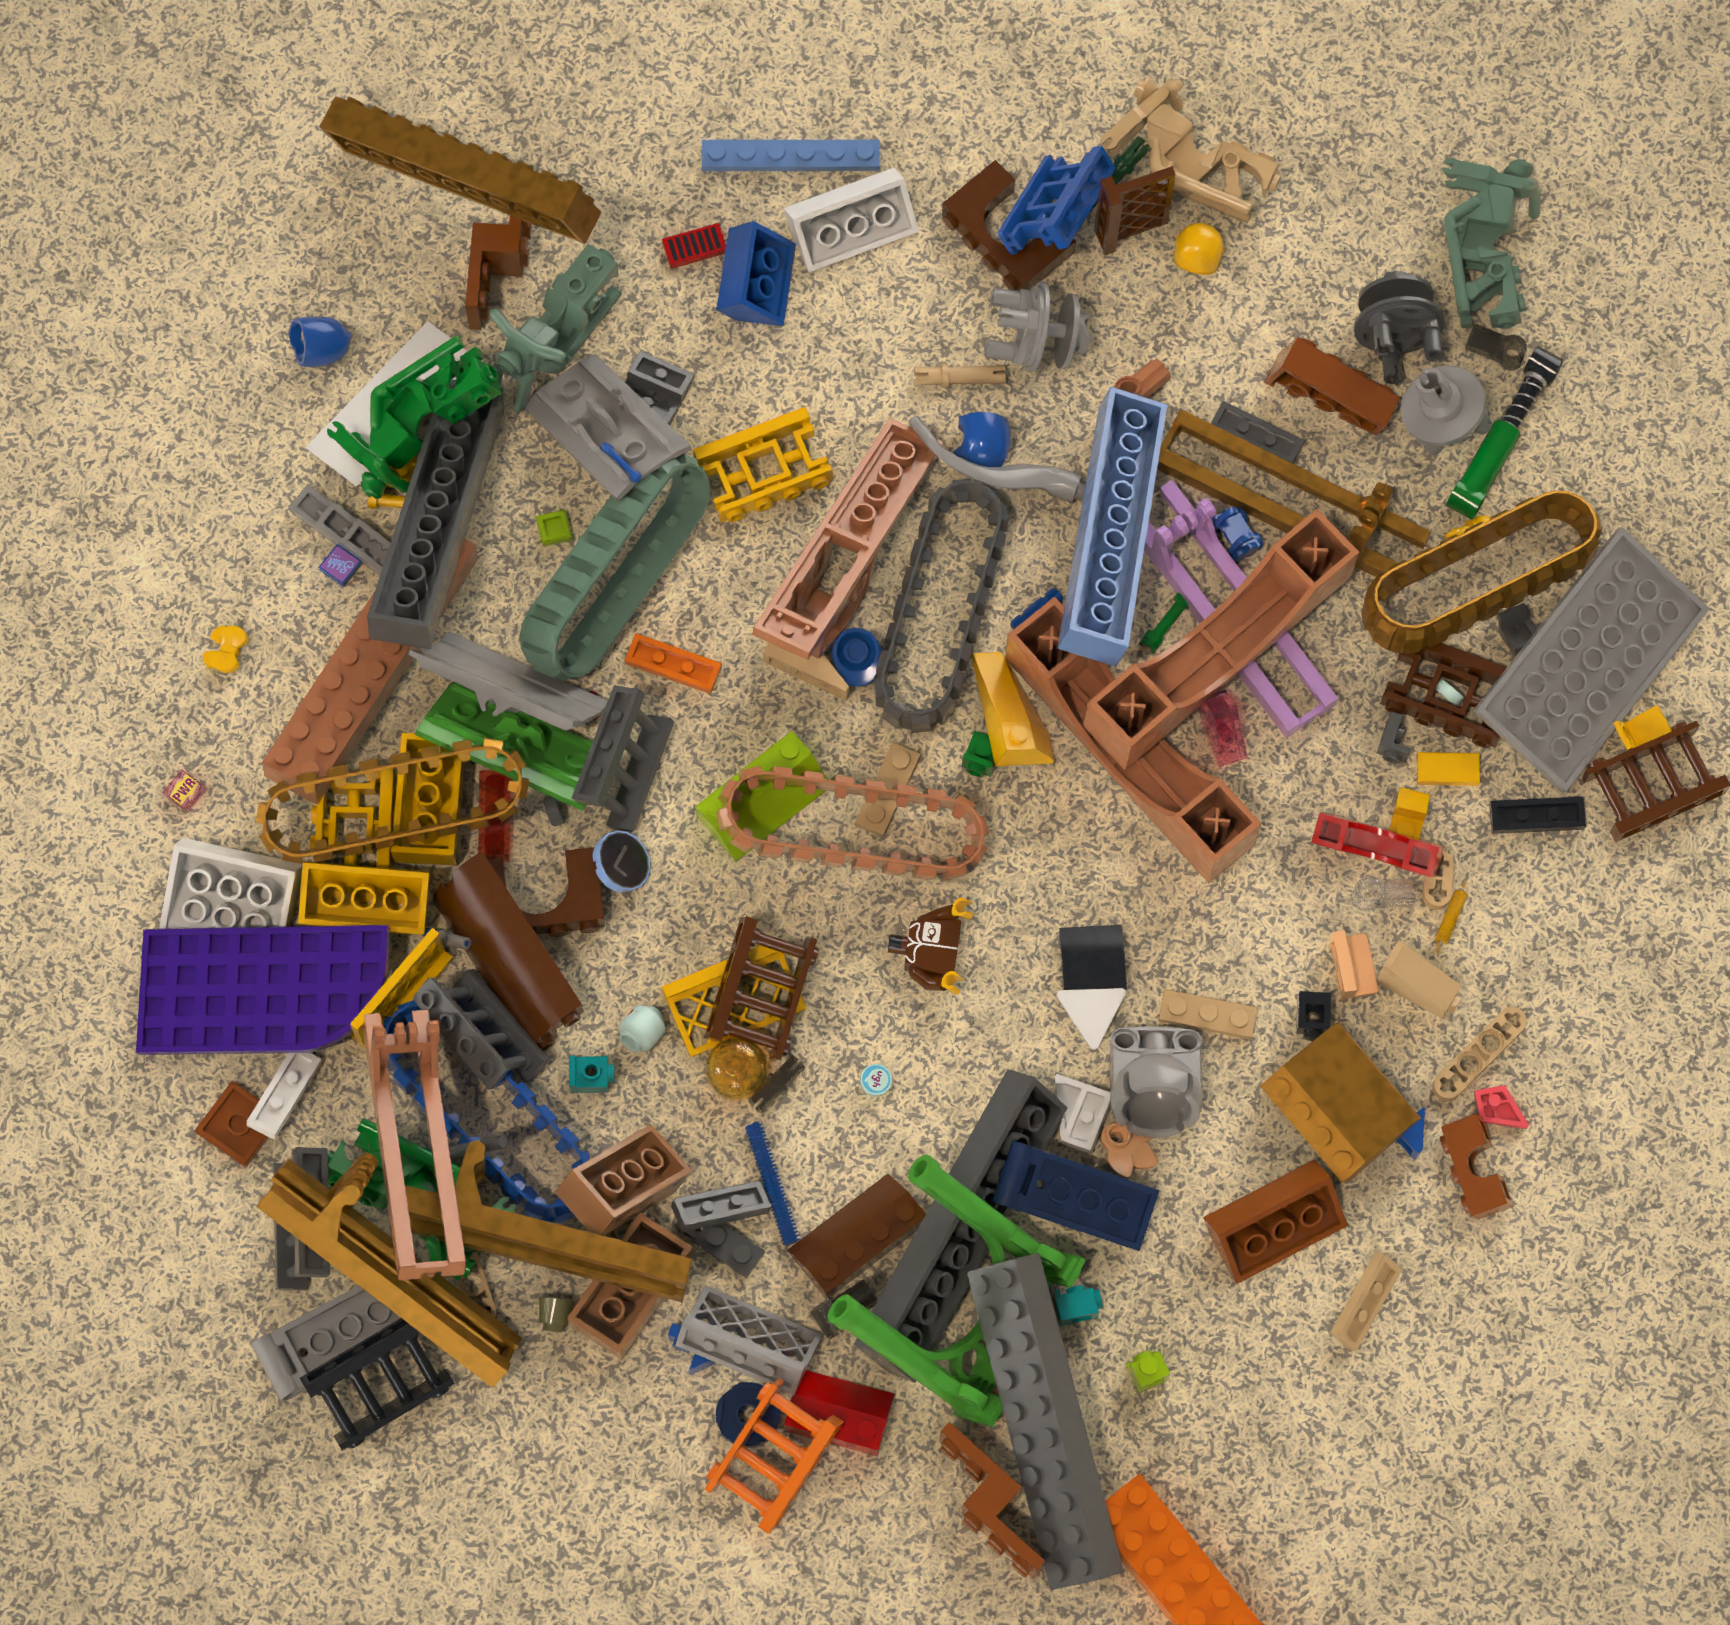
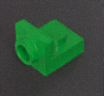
(979, 757)

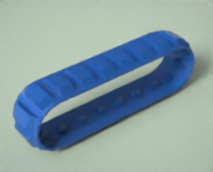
(523, 1098)

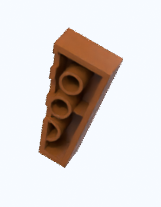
(1333, 385)

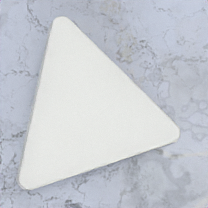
(1091, 1011)

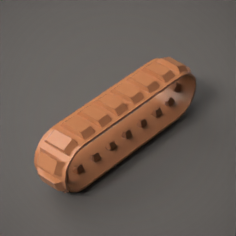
(871, 790)

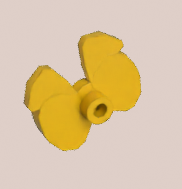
(231, 639)

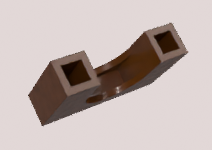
(967, 212)
(583, 901)

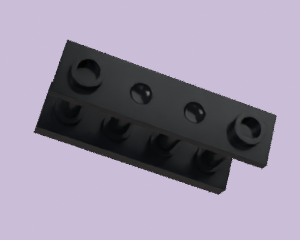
(349, 1366)

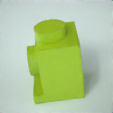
(1148, 1370)

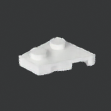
(1085, 1112)

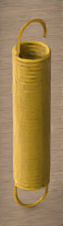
(1451, 916)

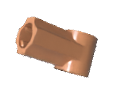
(1146, 380)

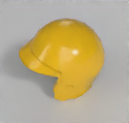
(1199, 249)

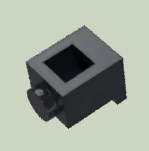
(1313, 1004)

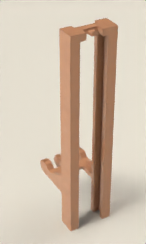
(422, 1038)

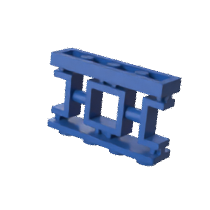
(1074, 187)

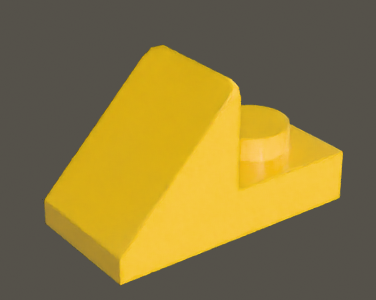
(1409, 812)

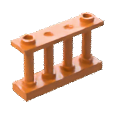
(804, 1457)

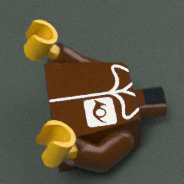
(933, 947)

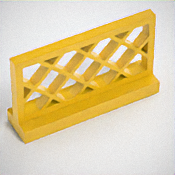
(424, 962)
(711, 977)

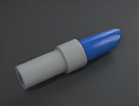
(450, 939)

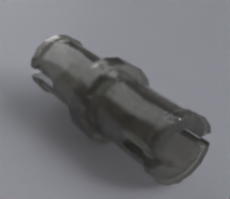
(776, 1084)

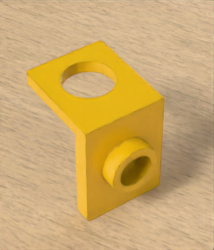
(1643, 728)

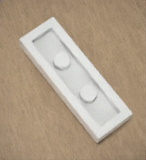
(283, 1093)

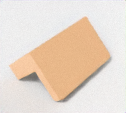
(1353, 964)

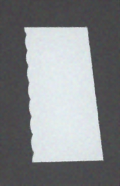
(356, 413)

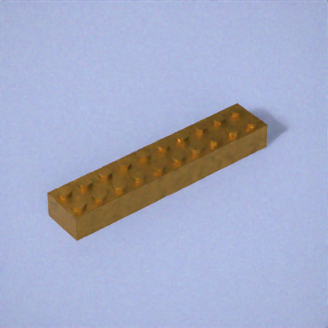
(461, 168)

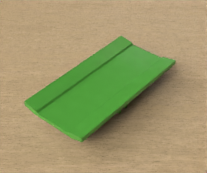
(550, 753)

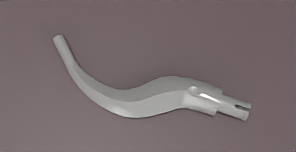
(1056, 481)

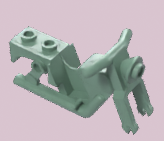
(1475, 228)
(555, 338)

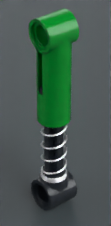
(1503, 435)

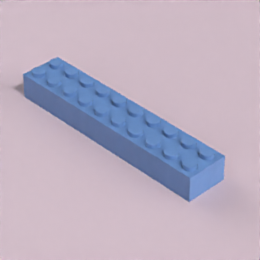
(1112, 527)

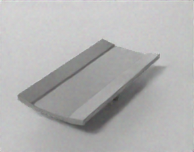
(595, 407)
(509, 683)

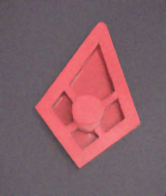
(1499, 1107)

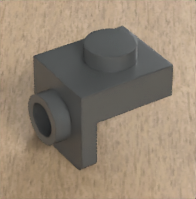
(1515, 627)

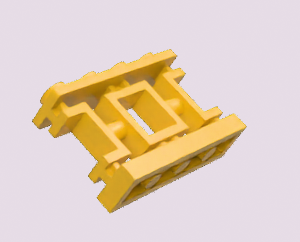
(755, 443)
(328, 827)

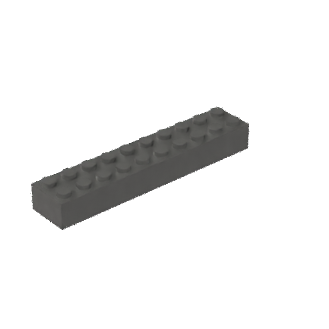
(433, 526)
(944, 1248)
(1045, 1422)

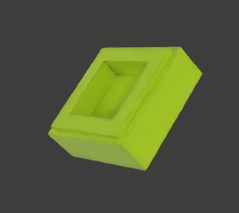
(553, 528)

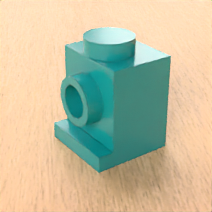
(582, 1083)
(1077, 1304)

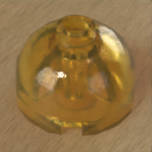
(736, 1068)

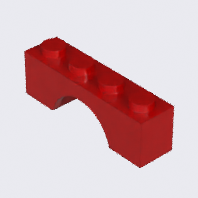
(1378, 843)

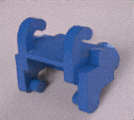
(1237, 532)

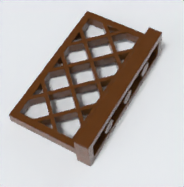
(1132, 207)

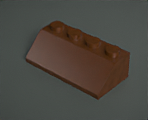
(858, 1235)

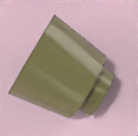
(554, 1313)

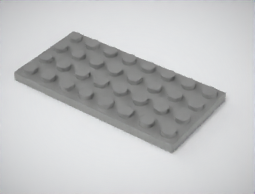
(1591, 659)

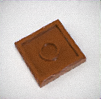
(227, 1125)

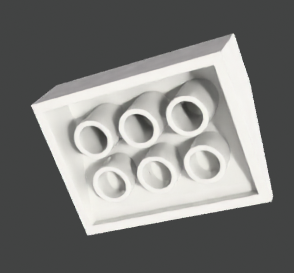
(228, 888)

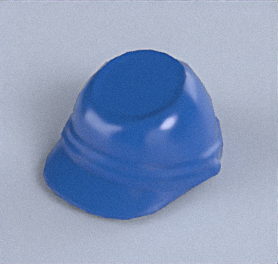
(856, 656)

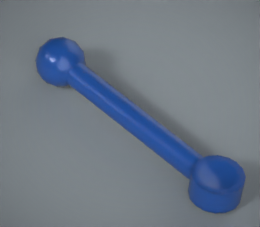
(635, 476)

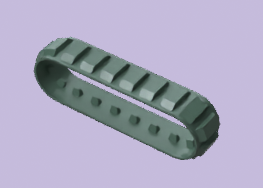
(630, 582)

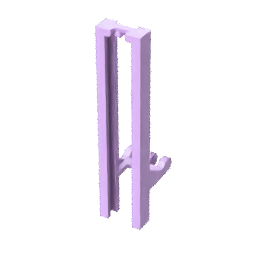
(1200, 525)

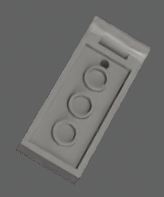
(322, 1334)

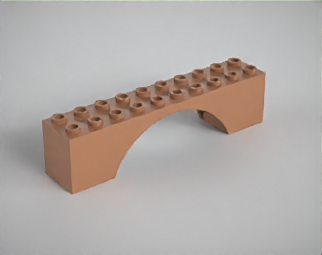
(1168, 688)
(1186, 804)

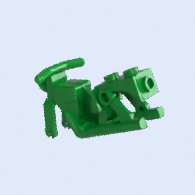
(402, 403)
(417, 1173)

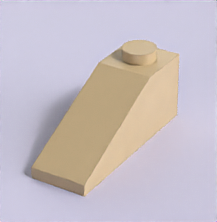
(813, 671)

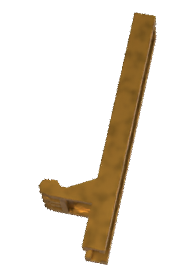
(1369, 509)
(546, 1242)
(366, 1255)

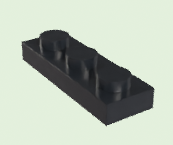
(1537, 815)

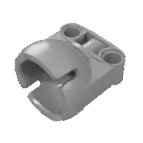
(1155, 1079)

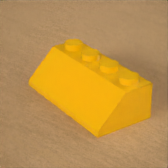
(363, 897)

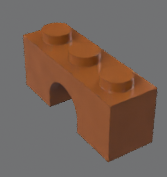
(1464, 1141)

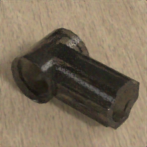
(1494, 344)
(860, 1292)

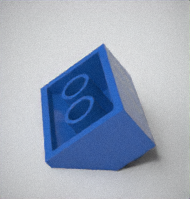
(756, 275)

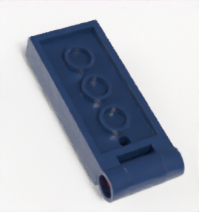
(1075, 1195)

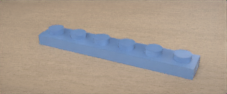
(790, 155)

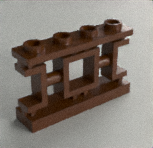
(1455, 666)

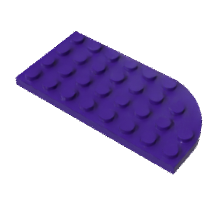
(256, 987)

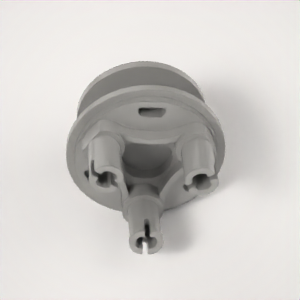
(1033, 327)

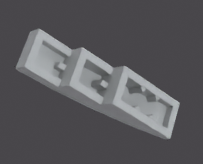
(341, 528)

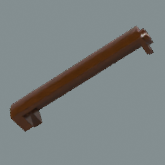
(507, 950)

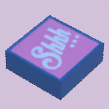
(340, 565)

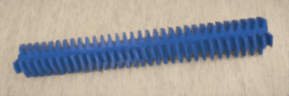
(771, 1183)

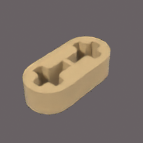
(1445, 882)

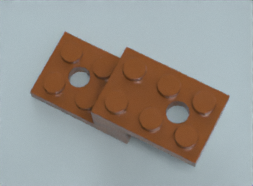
(494, 251)
(990, 1501)

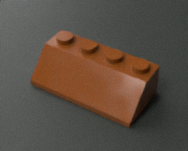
(1276, 1221)

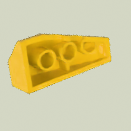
(1010, 718)

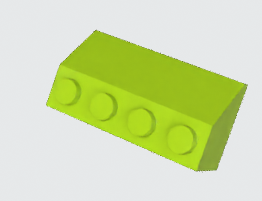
(764, 807)

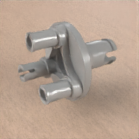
(1444, 407)

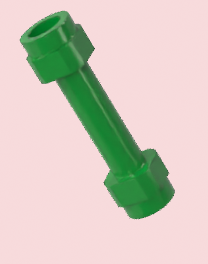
(1153, 639)

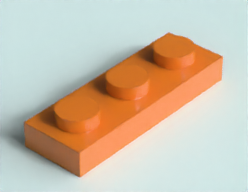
(673, 663)

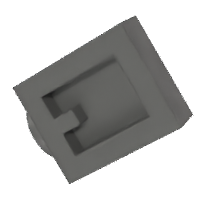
(1393, 734)

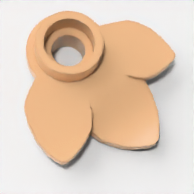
(1129, 1153)

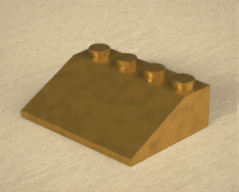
(1340, 1102)

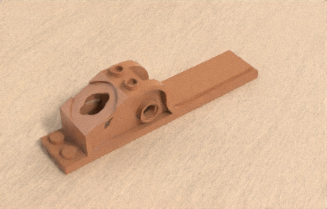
(859, 520)

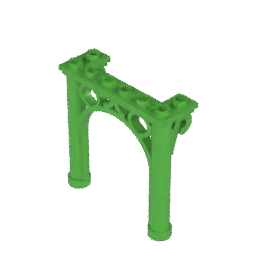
(969, 1392)

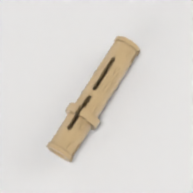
(959, 375)

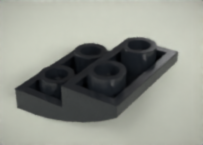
(1092, 957)

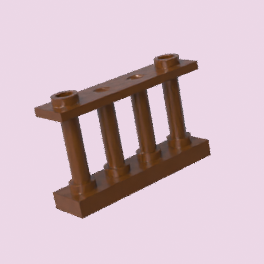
(1653, 810)
(730, 995)

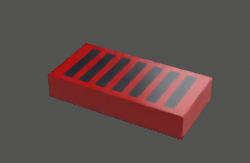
(694, 245)

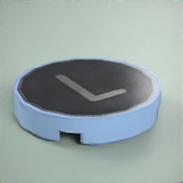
(621, 861)

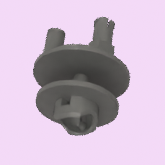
(1399, 319)

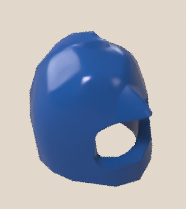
(324, 340)
(985, 438)

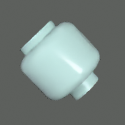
(641, 1028)

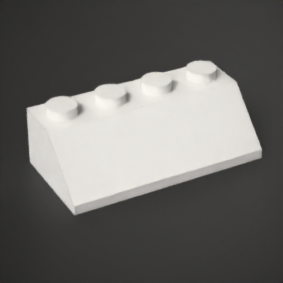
(852, 219)

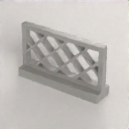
(743, 1351)

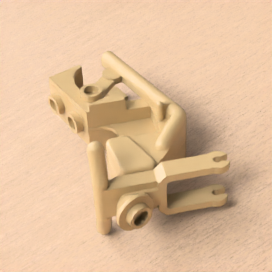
(1173, 146)

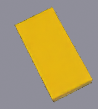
(1448, 768)

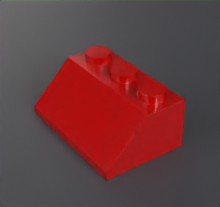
(859, 1406)

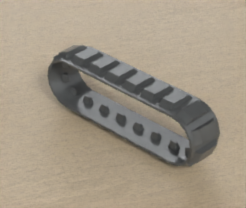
(959, 491)

